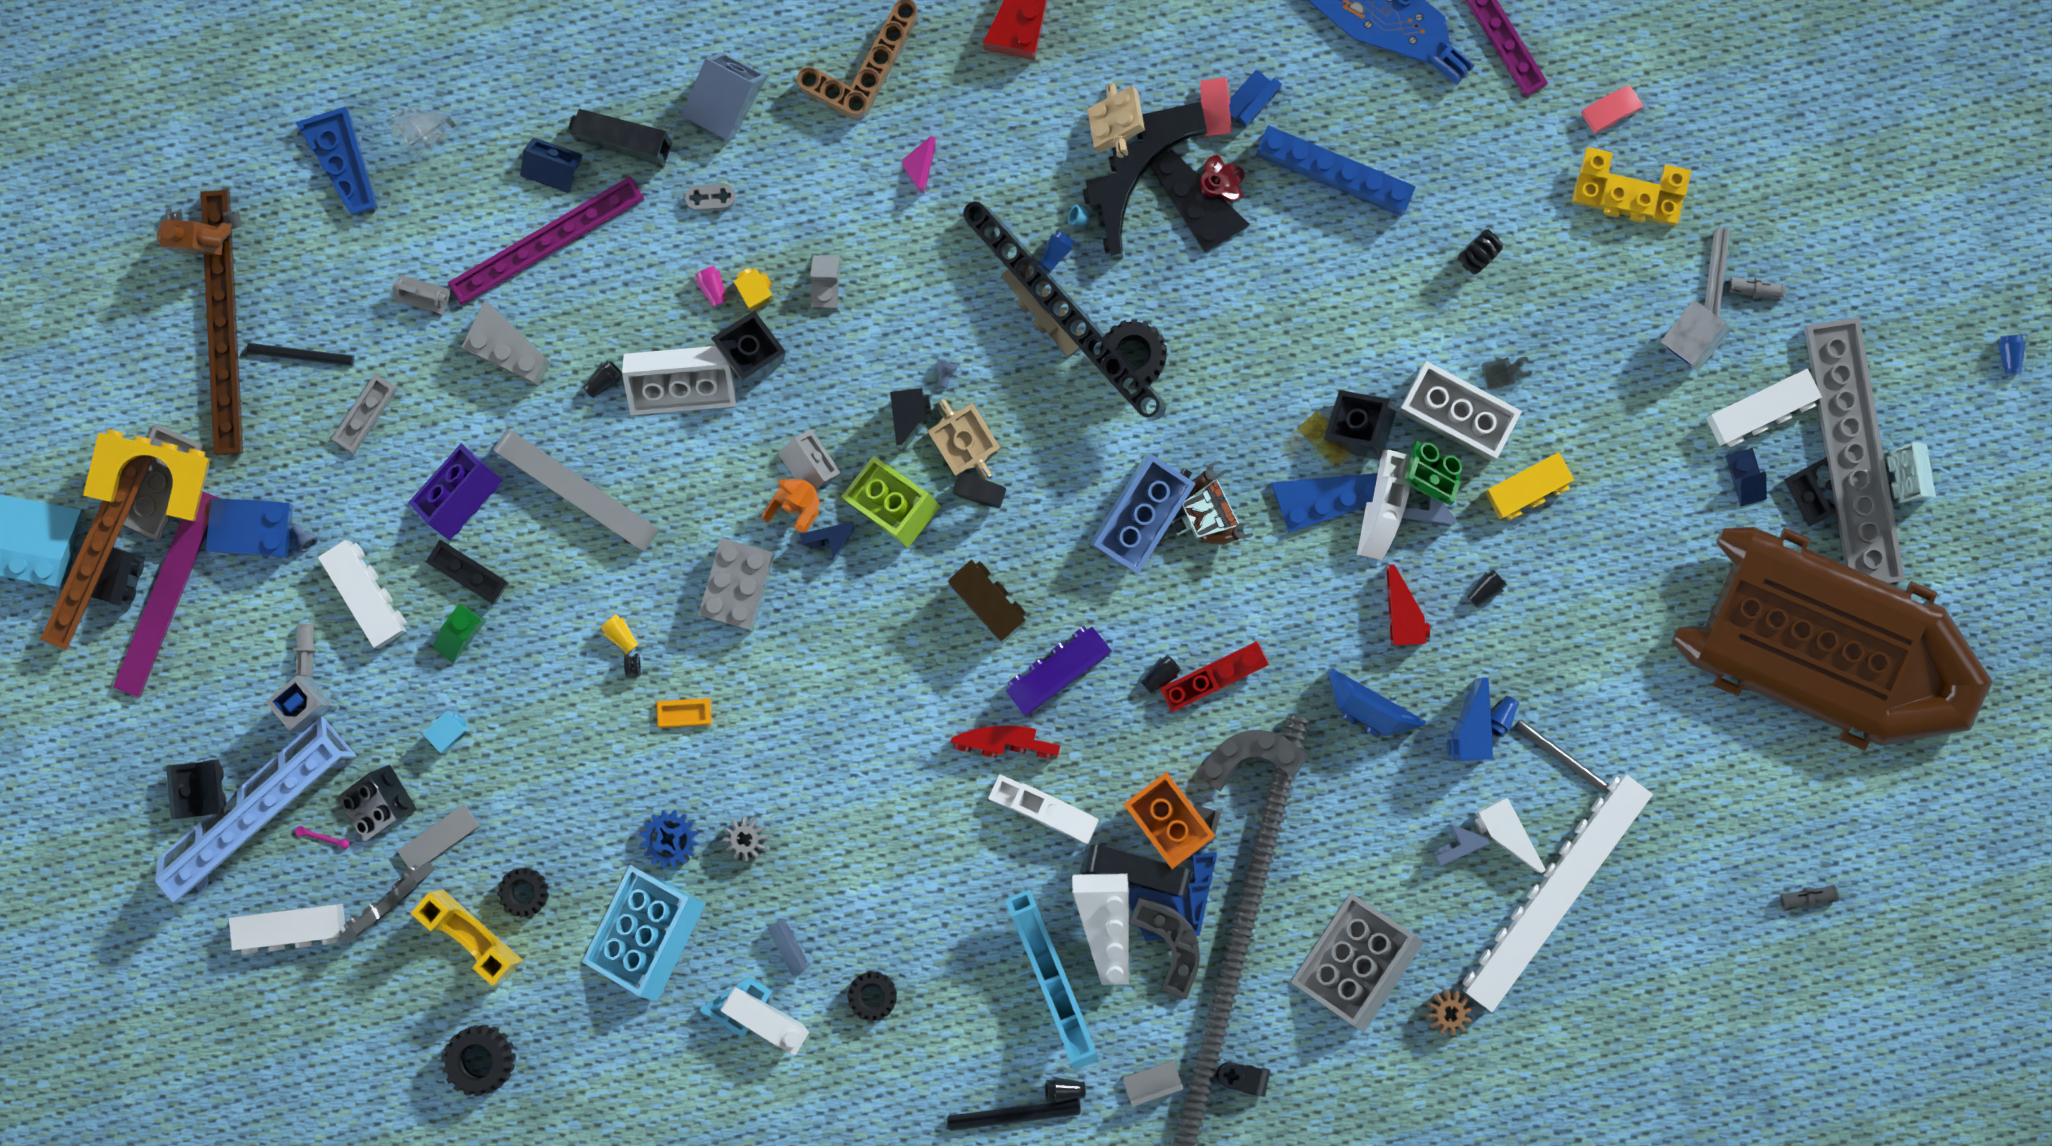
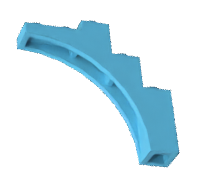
(1052, 979)

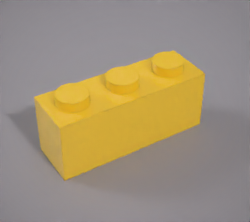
(1529, 487)

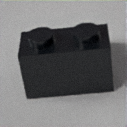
(749, 347)
(909, 414)
(1360, 423)

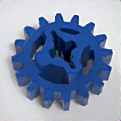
(659, 845)

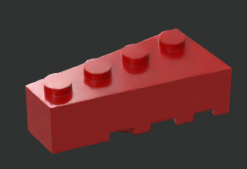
(1017, 28)

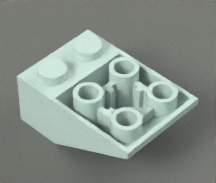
(1910, 473)

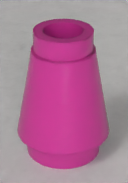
(711, 284)

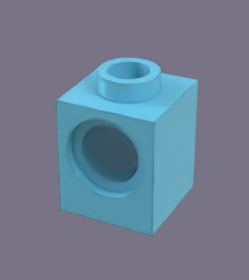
(446, 731)

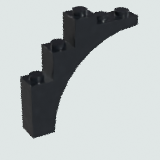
(1112, 192)

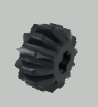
(1480, 251)

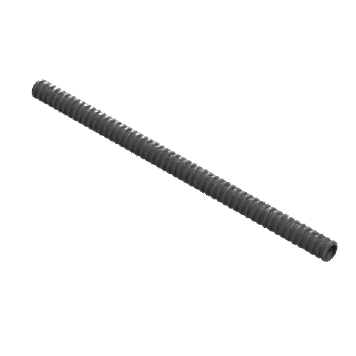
(1238, 944)

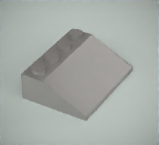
(1357, 962)

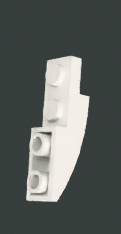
(1388, 505)
(1044, 809)

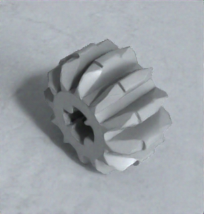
(744, 848)

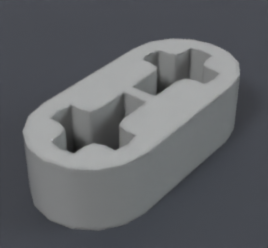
(710, 204)

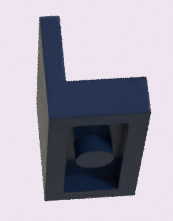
(549, 164)

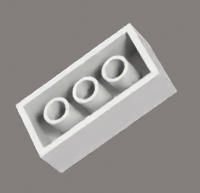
(1459, 411)

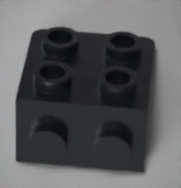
(120, 578)
(195, 789)
(376, 802)

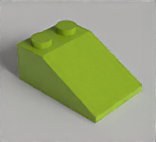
(891, 501)

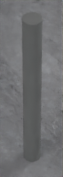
(1561, 755)

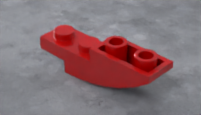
(1214, 676)
(994, 738)

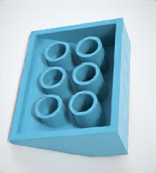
(37, 540)
(643, 933)

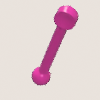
(301, 831)

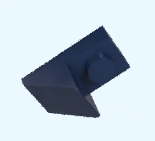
(1746, 477)
(836, 535)

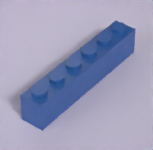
(1335, 171)

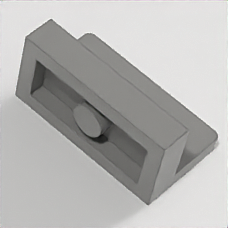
(809, 460)
(1152, 1083)

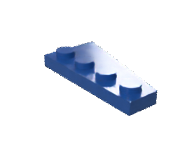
(338, 150)
(1322, 499)

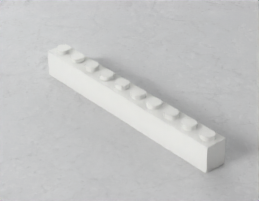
(1557, 891)

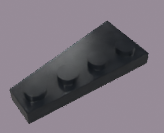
(1208, 218)

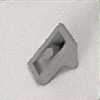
(825, 282)

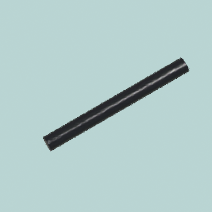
(300, 354)

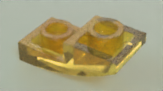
(1314, 430)

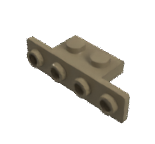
(1043, 320)

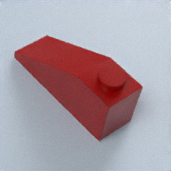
(1405, 616)

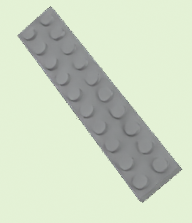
(1854, 449)

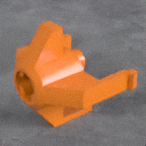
(795, 497)

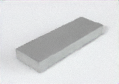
(364, 413)
(439, 837)

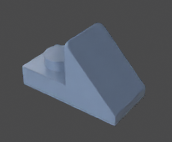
(1435, 513)
(1466, 843)

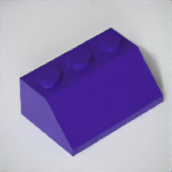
(455, 492)

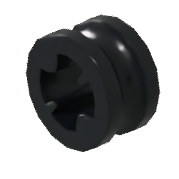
(632, 665)

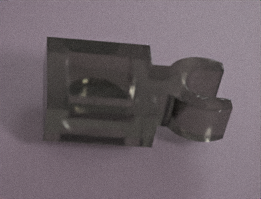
(1501, 373)

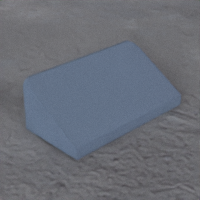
(788, 947)

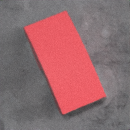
(1215, 104)
(1611, 109)

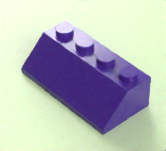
(1058, 671)

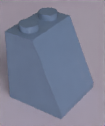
(722, 95)

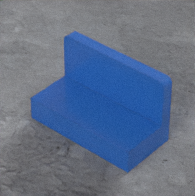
(1252, 97)

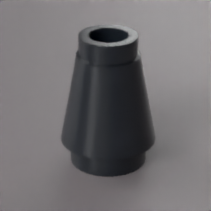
(603, 378)
(1487, 588)
(1161, 673)
(1063, 1090)

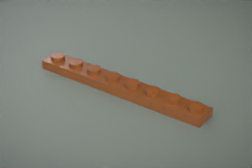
(94, 556)

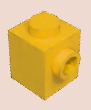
(754, 288)

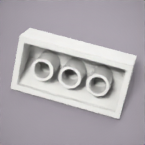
(678, 380)

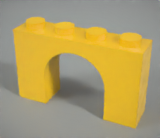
(114, 453)
(444, 913)

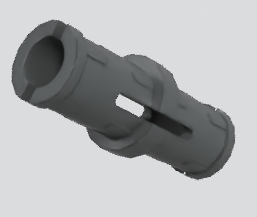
(1809, 897)

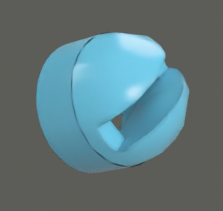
(1082, 216)

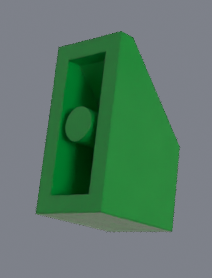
(458, 632)

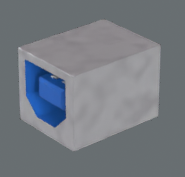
(1695, 335)
(299, 703)

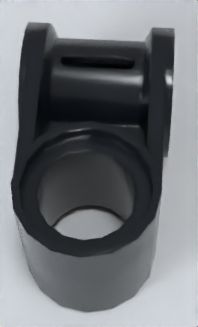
(1248, 1078)

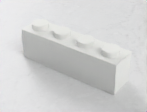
(1764, 407)
(362, 594)
(287, 927)

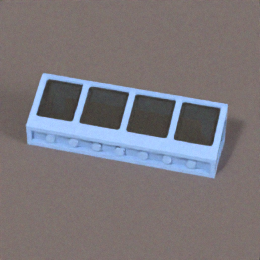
(186, 865)

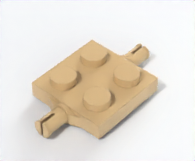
(1116, 119)
(964, 439)

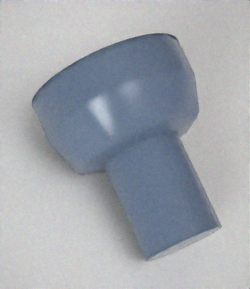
(945, 370)
(303, 538)

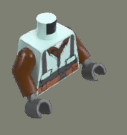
(1209, 512)

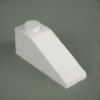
(1505, 828)
(765, 1020)

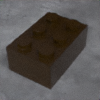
(988, 600)

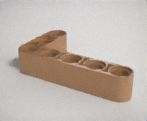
(869, 69)

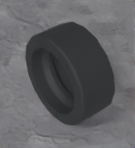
(979, 490)

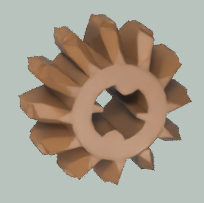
(1439, 1012)

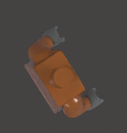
(193, 236)

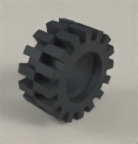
(507, 887)
(855, 996)

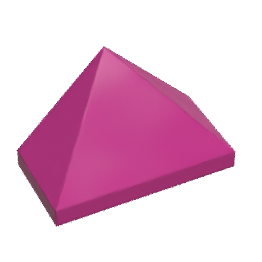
(919, 163)

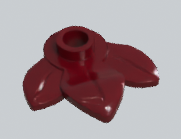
(1221, 179)

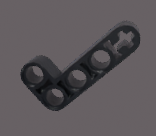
(1139, 870)

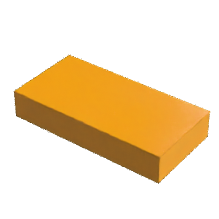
(684, 713)

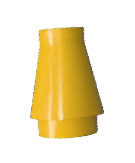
(618, 632)

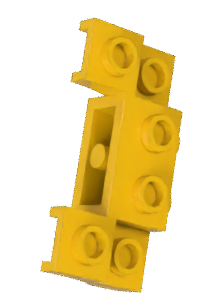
(1630, 196)

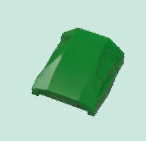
(1434, 473)

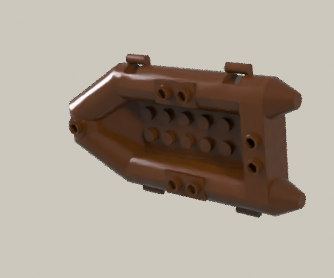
(1836, 643)

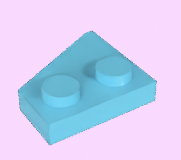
(749, 986)

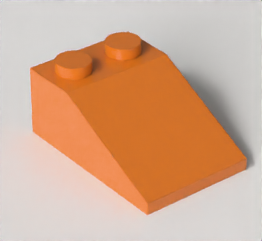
(1169, 820)

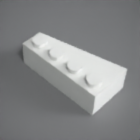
(1105, 918)

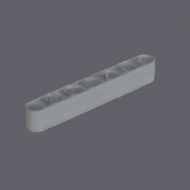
(576, 489)

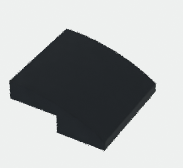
(1809, 495)

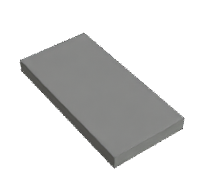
(151, 503)

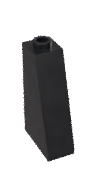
(621, 136)

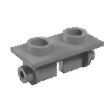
(421, 294)

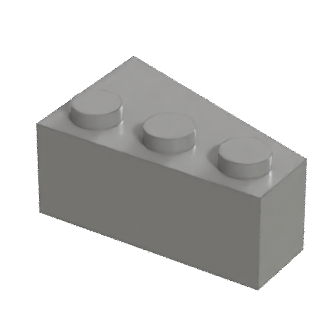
(504, 346)

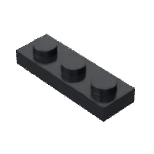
(467, 572)

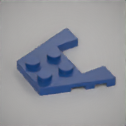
(1192, 906)

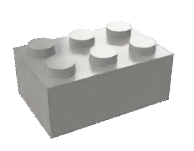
(736, 584)

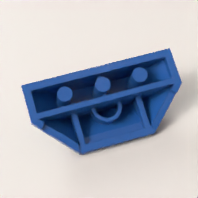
(1369, 708)

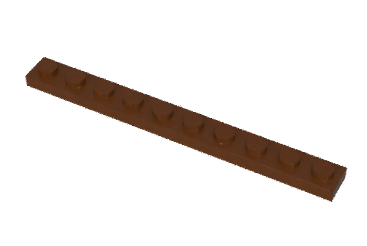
(222, 332)

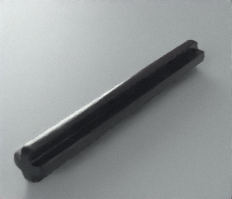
(1013, 1115)

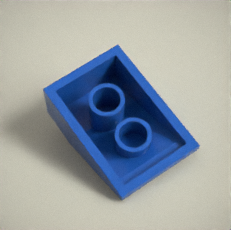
(249, 527)
(1473, 731)

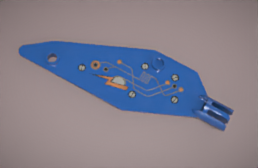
(1401, 27)

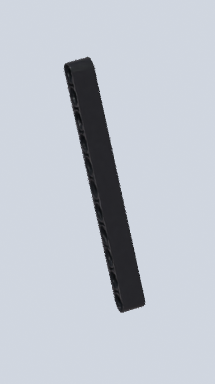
(1074, 316)

